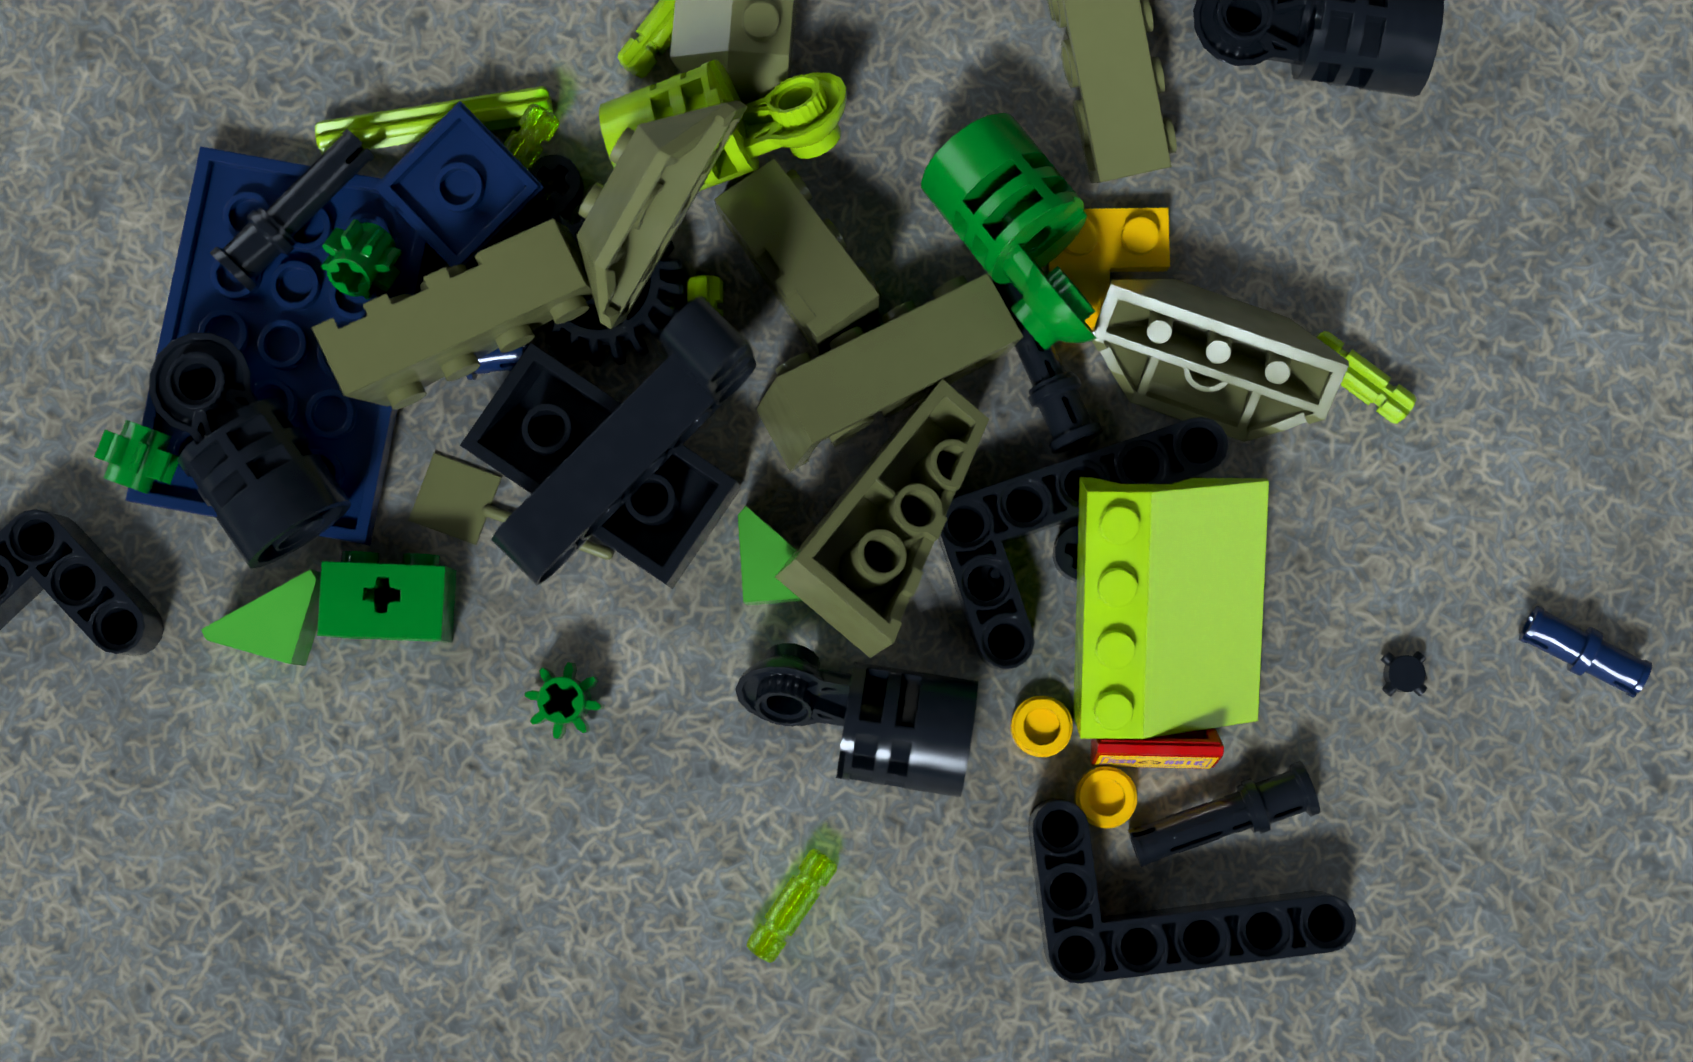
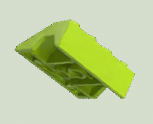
(1169, 606)

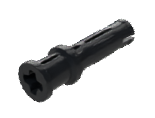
(272, 230)
(1053, 388)
(1250, 807)

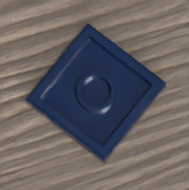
(460, 187)

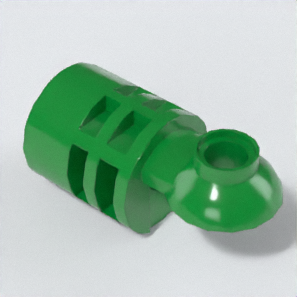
(1014, 220)

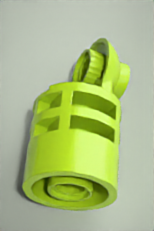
(794, 115)

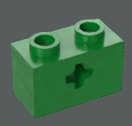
(350, 592)

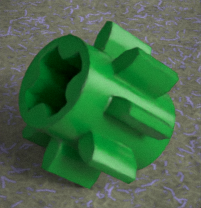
(361, 259)
(137, 457)
(582, 703)

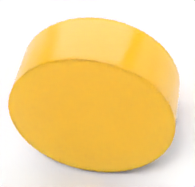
(1041, 726)
(1106, 796)

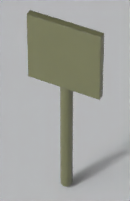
(459, 500)

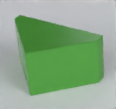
(762, 557)
(276, 624)

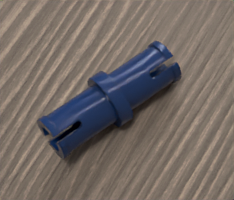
(1585, 651)

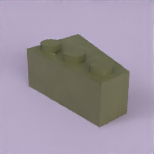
(799, 255)

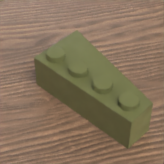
(1118, 86)
(458, 317)
(885, 366)
(877, 536)

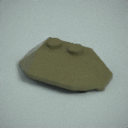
(744, 35)
(646, 200)
(1214, 358)

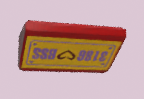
(1184, 750)

